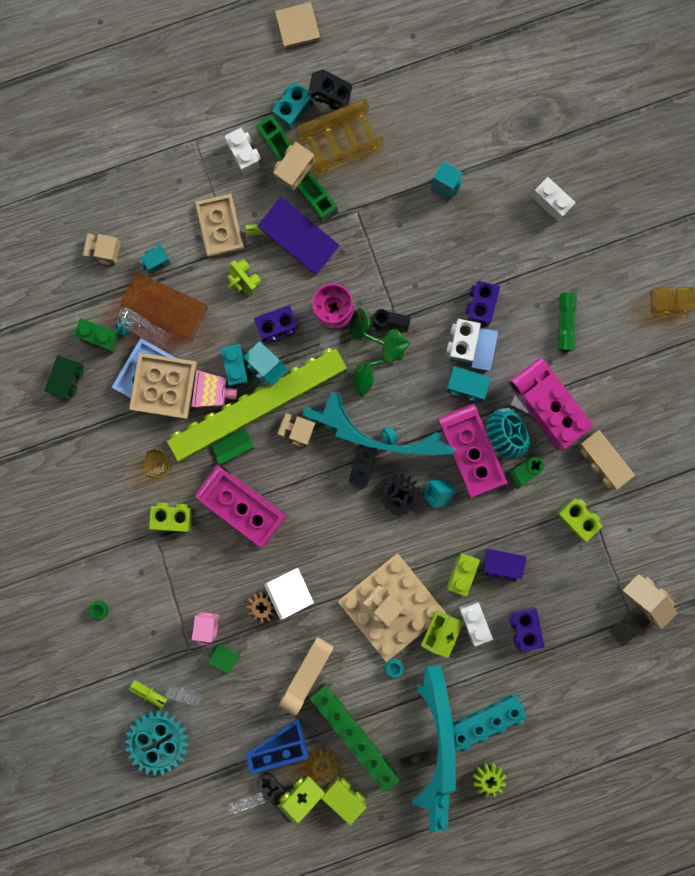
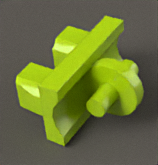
(239, 279)

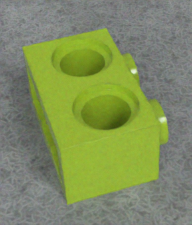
(170, 522)
(576, 523)

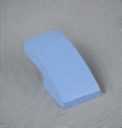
(485, 349)

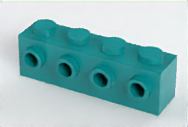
(487, 721)

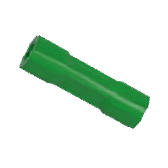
(567, 309)

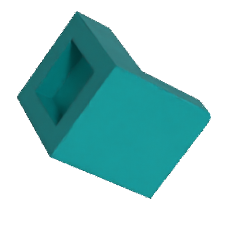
(439, 493)

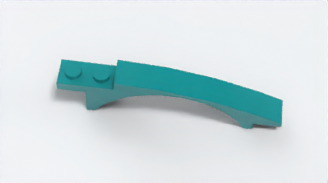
(336, 418)
(436, 794)

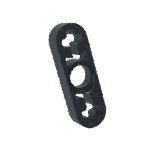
(266, 789)

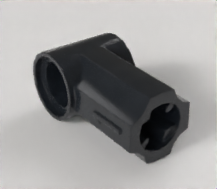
(393, 321)

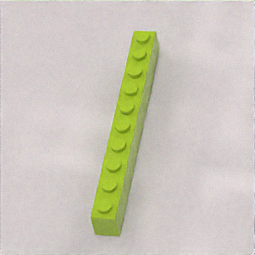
(259, 404)

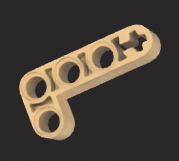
(305, 676)

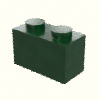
(64, 378)

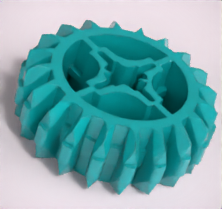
(508, 433)

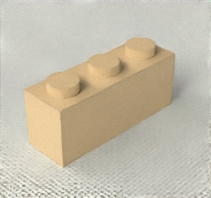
(605, 460)

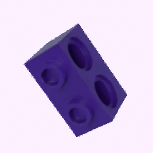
(486, 304)
(274, 318)
(532, 627)

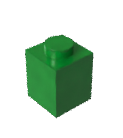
(223, 658)

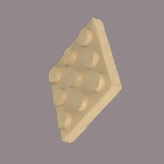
(163, 385)

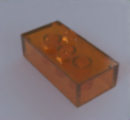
(164, 306)

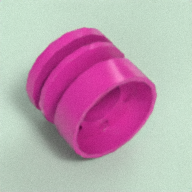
(330, 297)

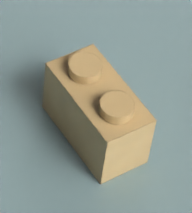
(294, 165)

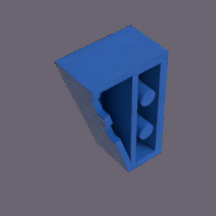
(279, 750)

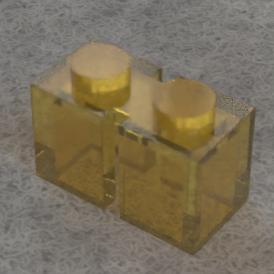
(678, 301)

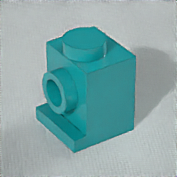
(155, 259)

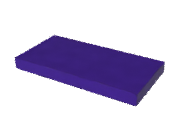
(298, 235)

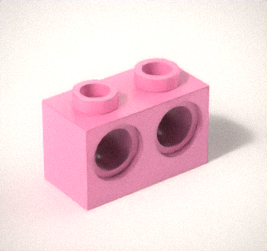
(205, 628)

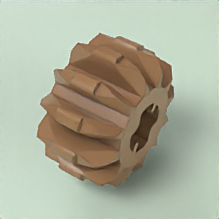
(257, 611)

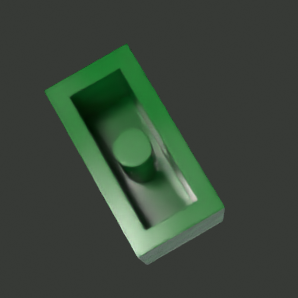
(97, 335)

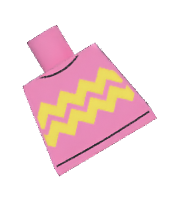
(211, 391)

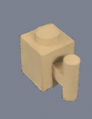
(105, 249)
(300, 431)
(387, 608)

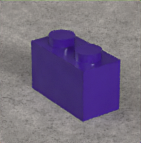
(503, 564)

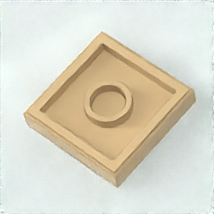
(297, 25)

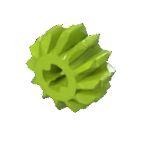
(493, 786)

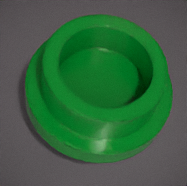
(98, 610)

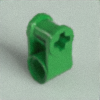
(522, 473)

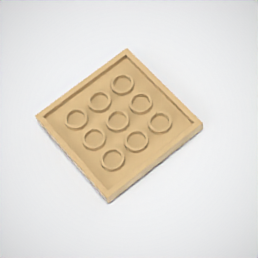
(407, 590)

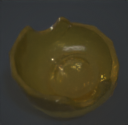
(156, 464)

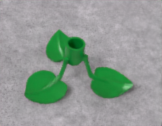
(393, 350)

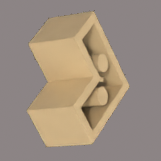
(651, 600)

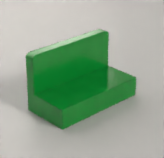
(233, 446)

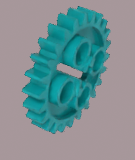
(165, 757)

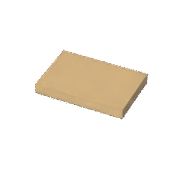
(219, 225)

